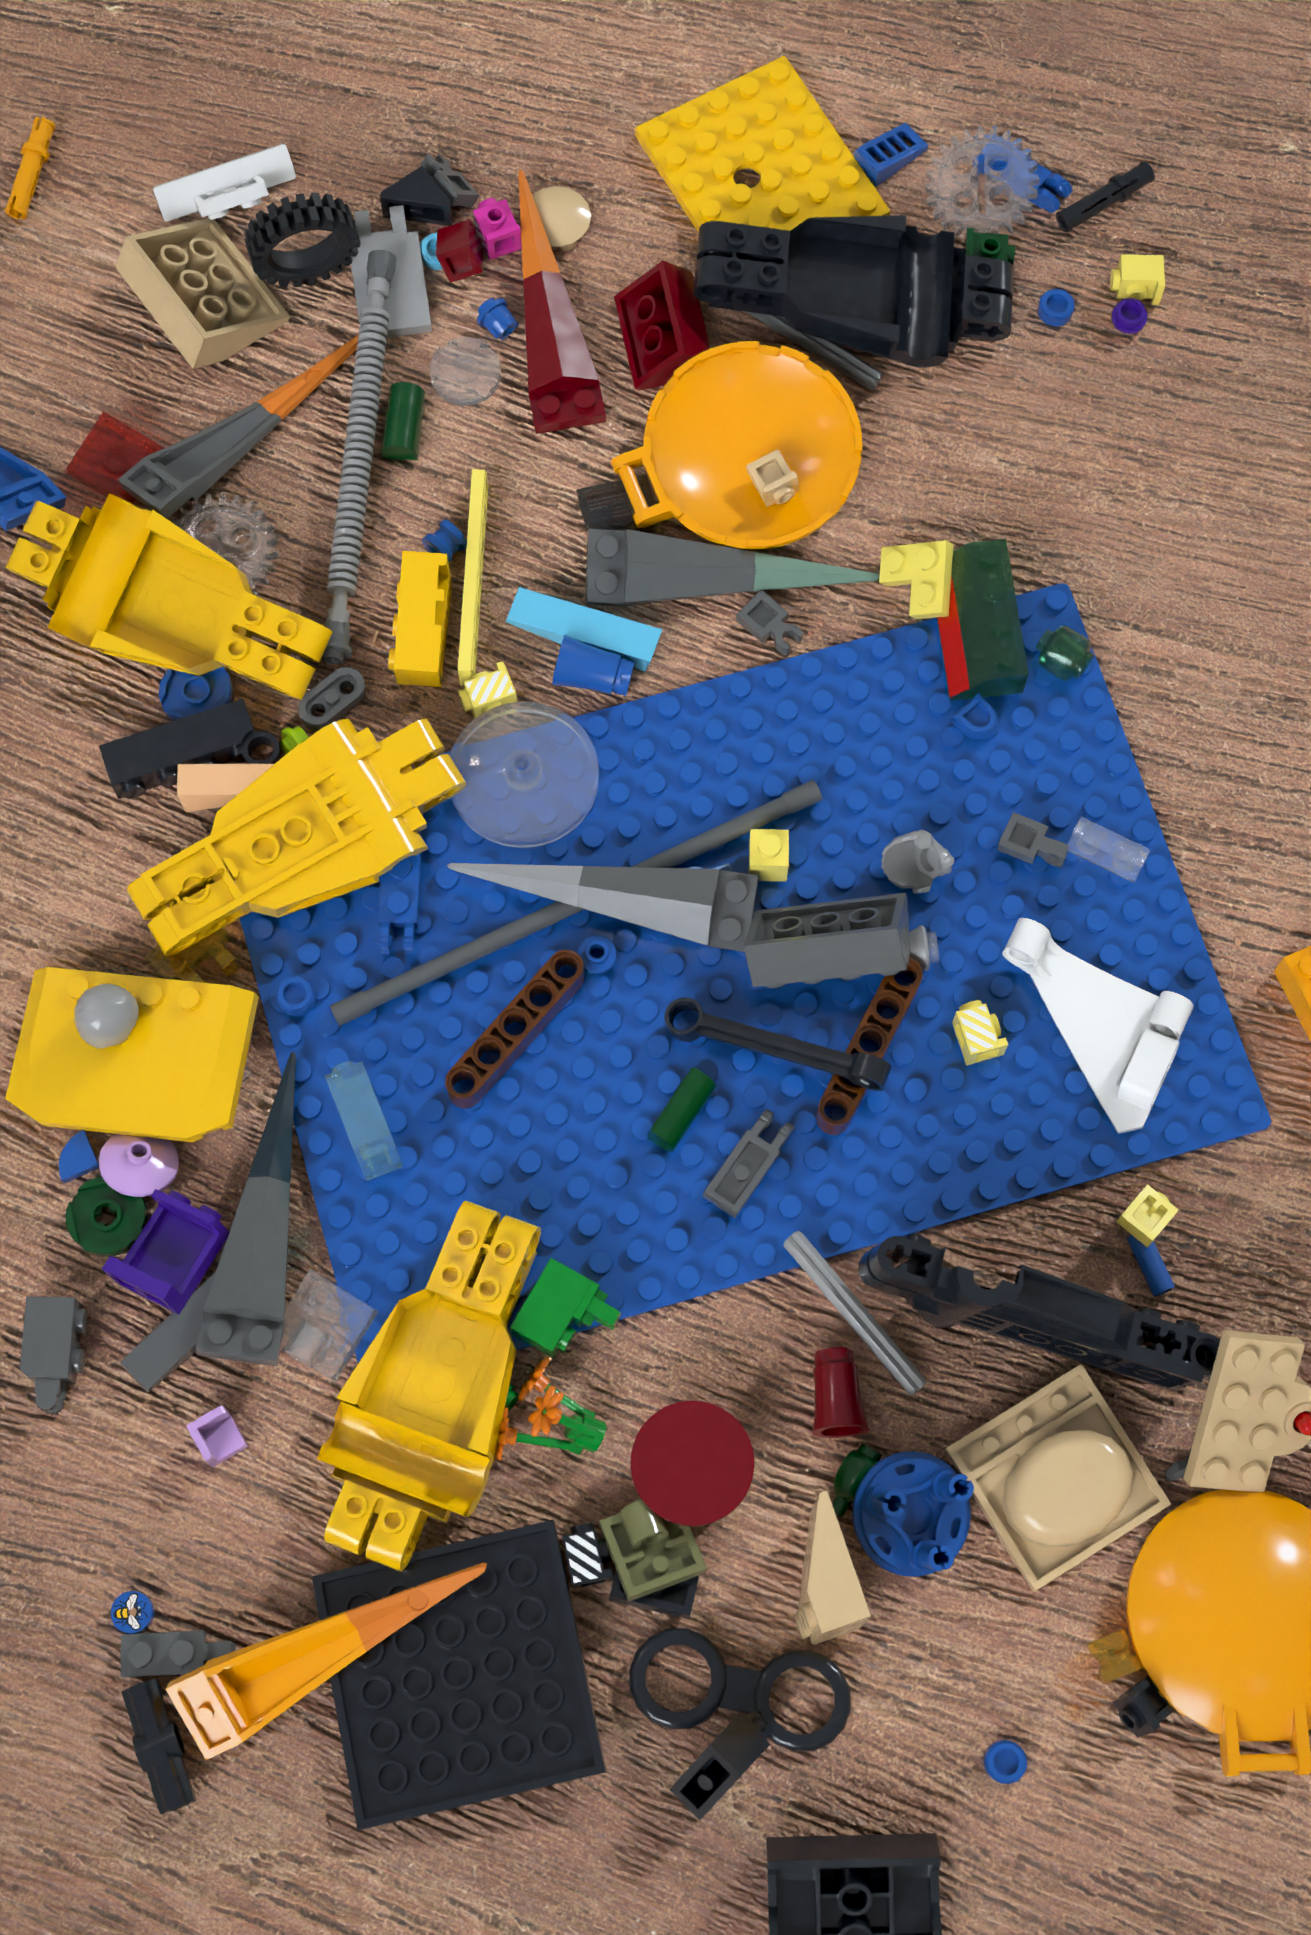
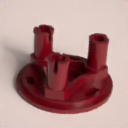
(692, 1463)

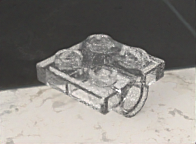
(324, 1325)

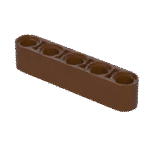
(874, 1028)
(510, 1046)

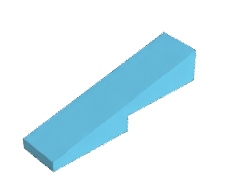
(556, 617)

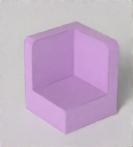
(217, 1436)

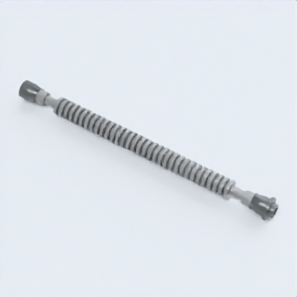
(358, 455)

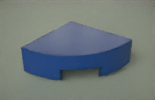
(77, 1158)

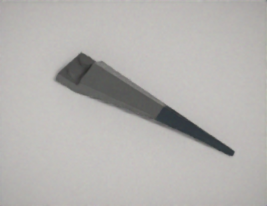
(248, 1293)

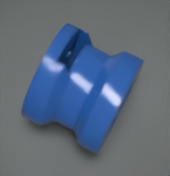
(445, 540)

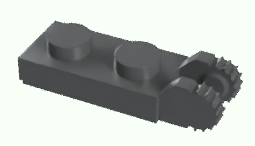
(746, 1166)

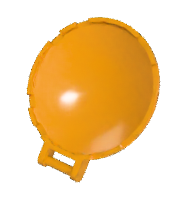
(728, 413)
(1227, 1621)

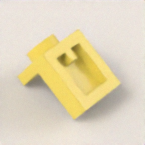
(1147, 1215)

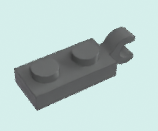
(168, 1653)

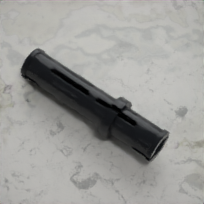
(1116, 190)

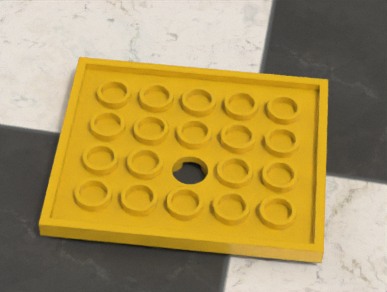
(762, 125)

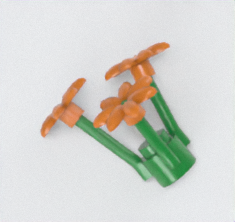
(581, 1429)

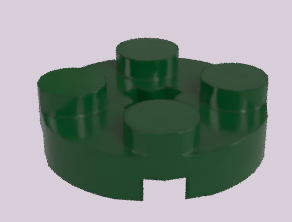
(96, 1237)

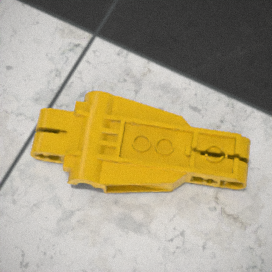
(160, 597)
(302, 832)
(430, 1393)

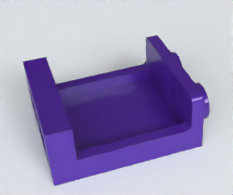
(170, 1252)

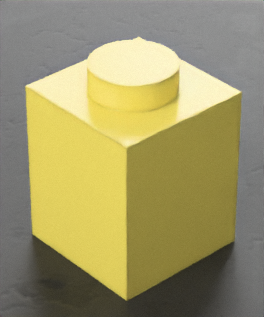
(769, 854)

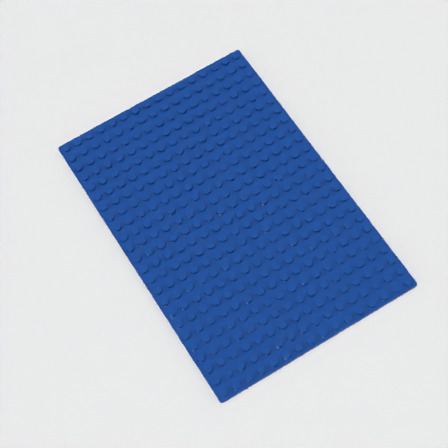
(572, 1115)

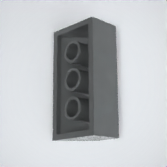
(828, 941)

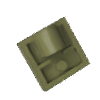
(650, 1550)

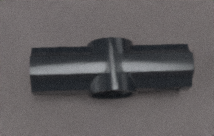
(158, 1746)

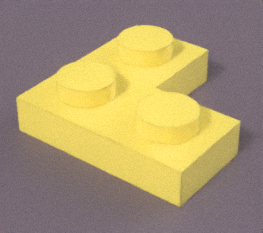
(927, 570)

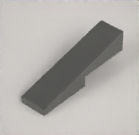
(169, 1343)

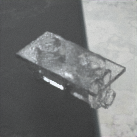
(1107, 849)

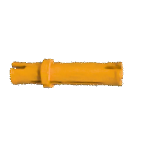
(28, 173)

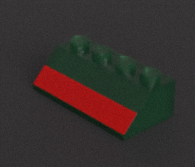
(983, 630)

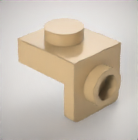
(773, 478)

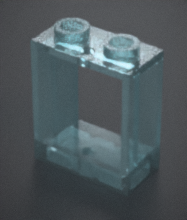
(363, 1119)

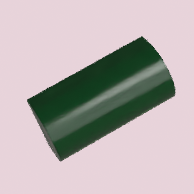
(403, 421)
(682, 1110)

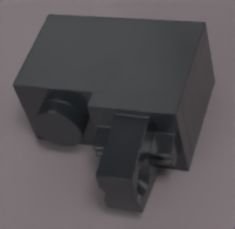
(722, 1763)

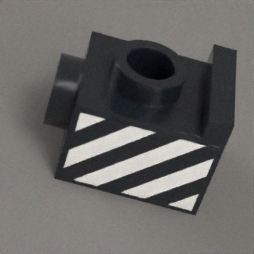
(585, 1556)

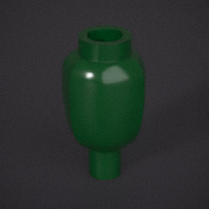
(850, 1475)

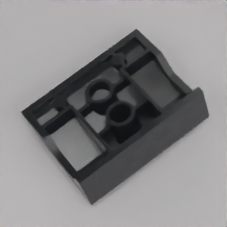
(854, 1885)

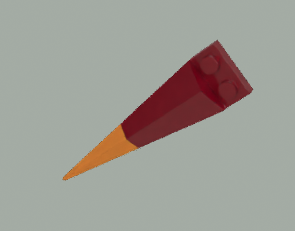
(559, 366)

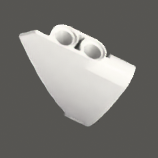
(1113, 1029)

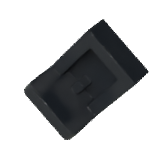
(1142, 1707)

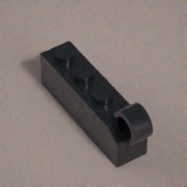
(203, 738)

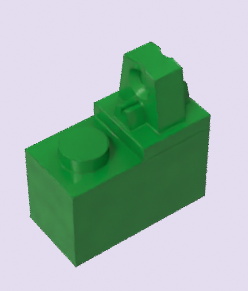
(557, 1303)

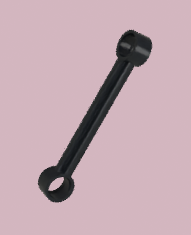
(861, 1068)

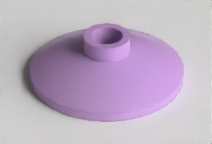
(134, 1174)

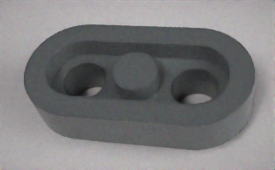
(329, 698)

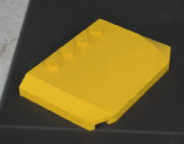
(165, 1082)

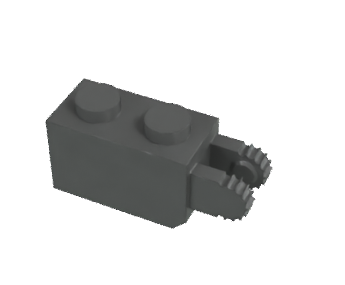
(52, 1348)

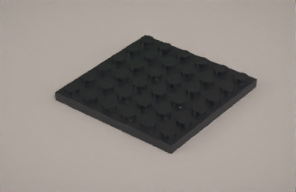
(472, 1692)

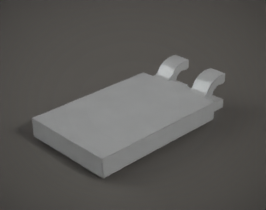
(408, 294)

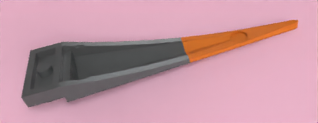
(196, 463)

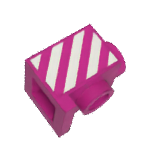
(497, 228)

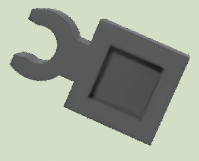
(451, 182)
(767, 619)

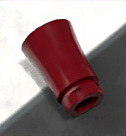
(837, 1395)

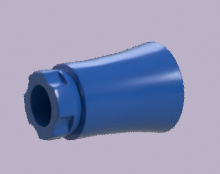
(591, 668)

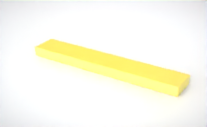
(473, 576)

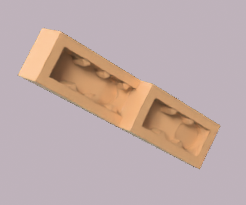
(214, 784)

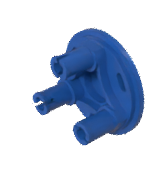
(912, 1513)

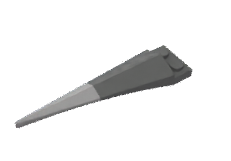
(687, 903)

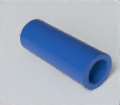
(1151, 1267)

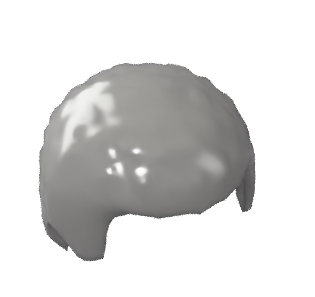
(105, 1015)

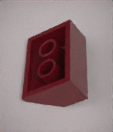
(660, 324)

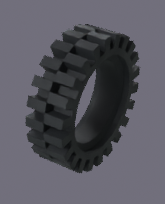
(295, 218)

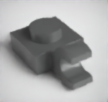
(1027, 839)

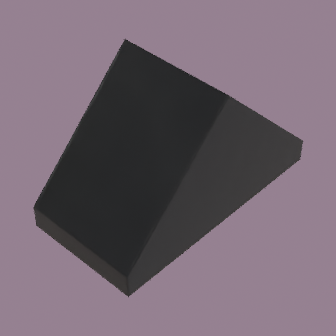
(420, 197)

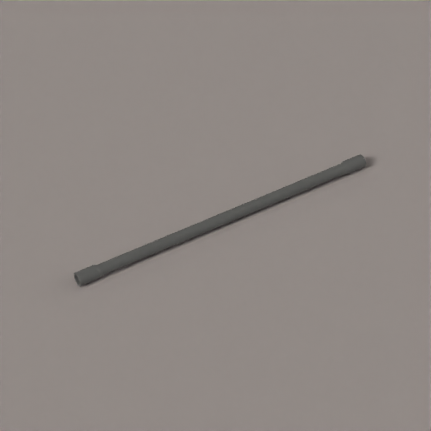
(364, 1001)

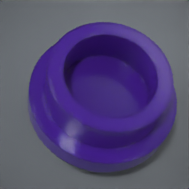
(1129, 316)

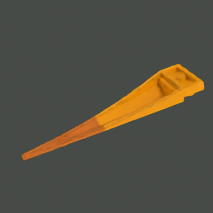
(254, 1685)

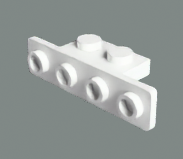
(225, 185)

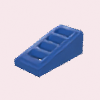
(881, 171)

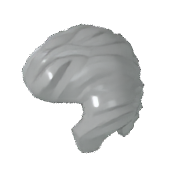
(916, 861)

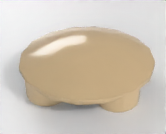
(563, 215)

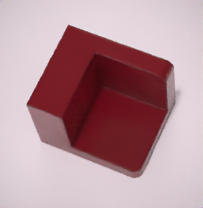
(459, 251)

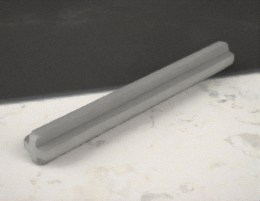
(854, 1313)

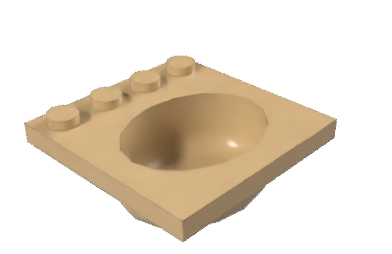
(1057, 1477)

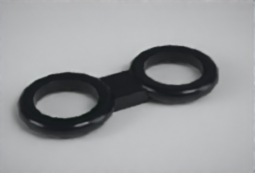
(739, 1689)

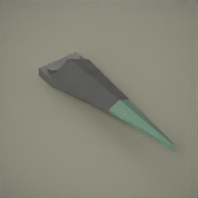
(652, 568)

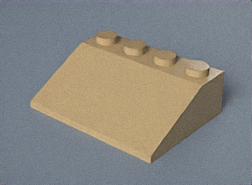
(199, 290)
(830, 1590)

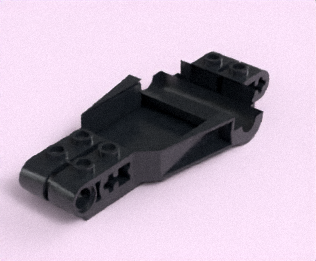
(859, 284)
(1043, 1315)

